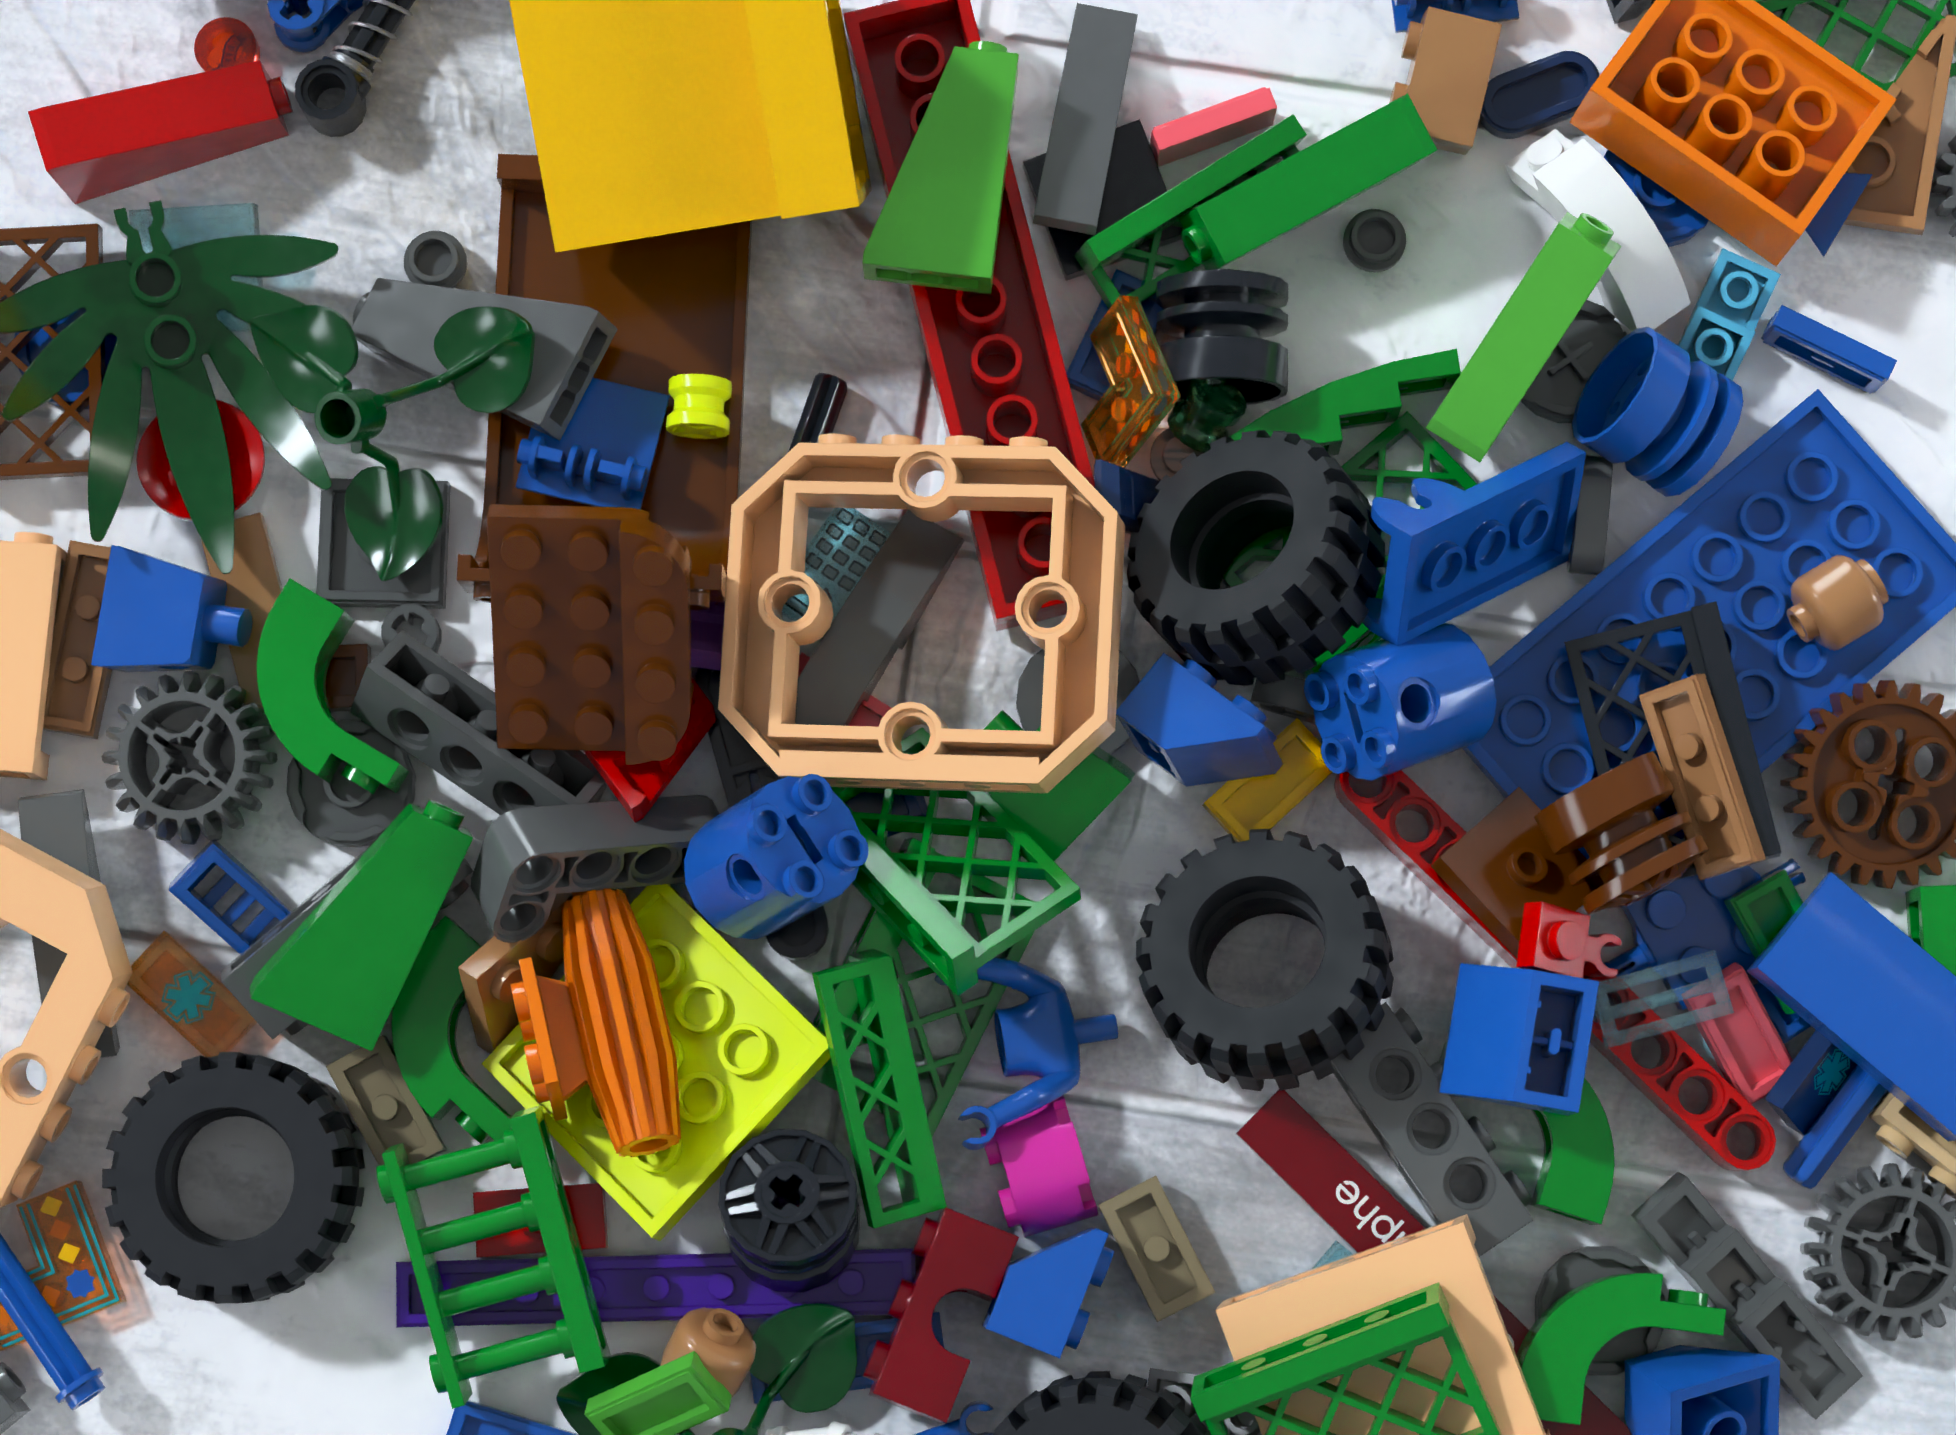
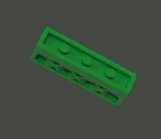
(1169, 207)
(894, 1085)

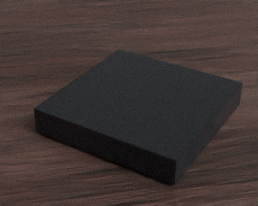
(1130, 184)

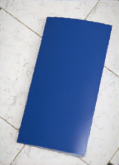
(1870, 997)

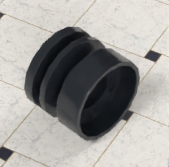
(1222, 330)
(793, 1245)

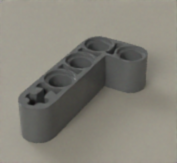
(577, 849)

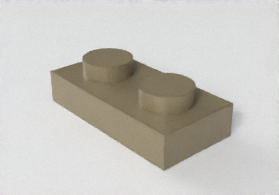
(383, 1103)
(1156, 1248)

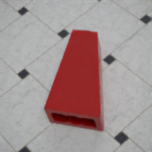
(158, 128)

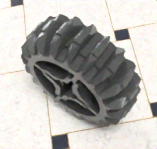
(172, 776)
(1876, 1278)

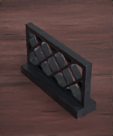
(1707, 655)

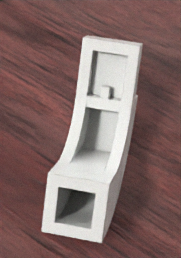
(1643, 278)

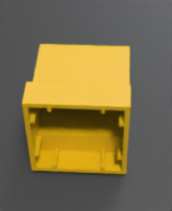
(688, 113)

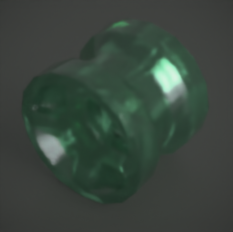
(1206, 412)

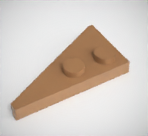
(1906, 141)
(495, 966)

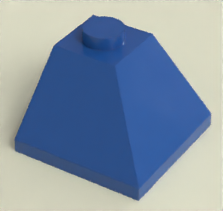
(1702, 1392)

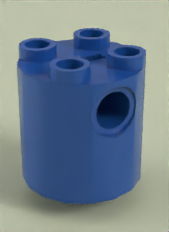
(1402, 702)
(774, 857)

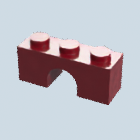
(914, 1367)

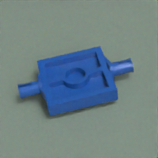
(1689, 921)

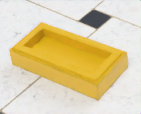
(1268, 798)

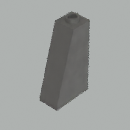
(570, 342)

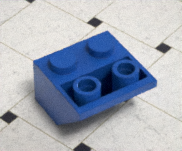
(1194, 729)
(1519, 1038)
(1045, 1290)

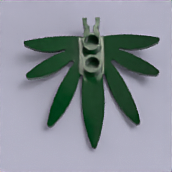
(165, 321)

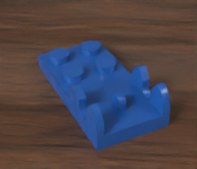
(1473, 541)

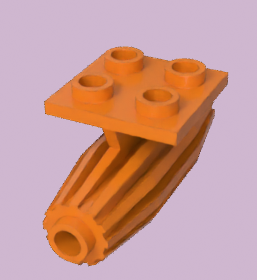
(603, 1026)

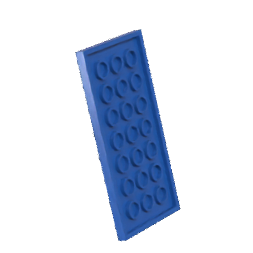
(1742, 542)

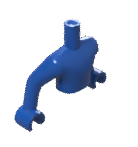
(1034, 1040)

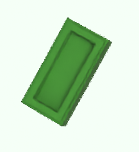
(660, 1400)

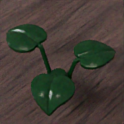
(307, 358)
(800, 1353)

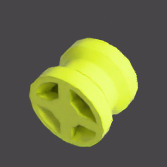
(699, 406)

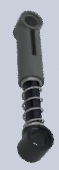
(350, 68)

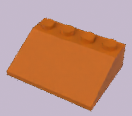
(1733, 116)

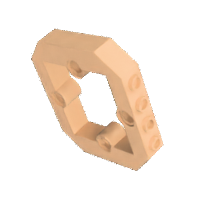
(769, 569)
(84, 998)

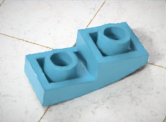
(1728, 312)

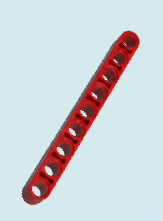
(1677, 1058)

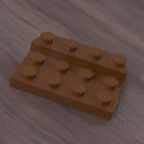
(589, 630)

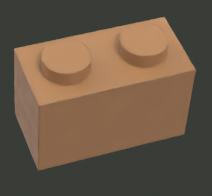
(1449, 74)

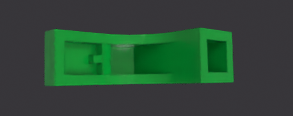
(291, 681)
(426, 1030)
(1576, 1160)
(1584, 1319)

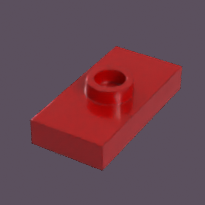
(586, 1206)

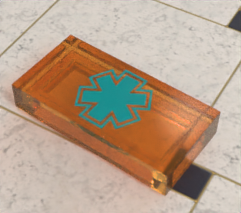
(189, 997)

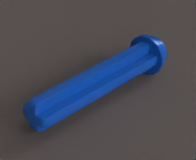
(1833, 1128)
(46, 1334)

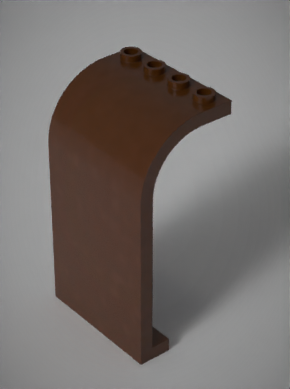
(676, 313)

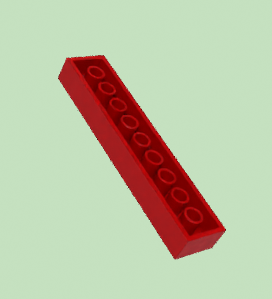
(986, 352)

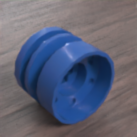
(1657, 412)

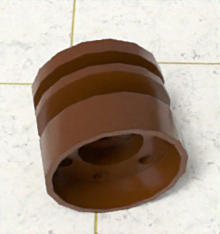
(1621, 833)

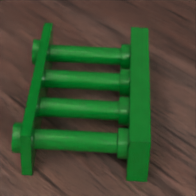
(559, 1272)

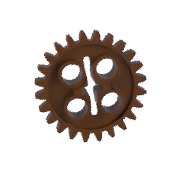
(1832, 767)

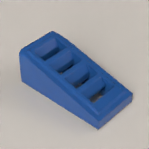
(210, 856)

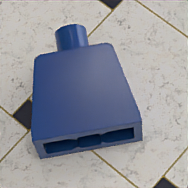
(163, 616)

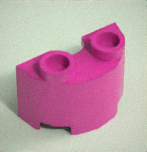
(1043, 1170)

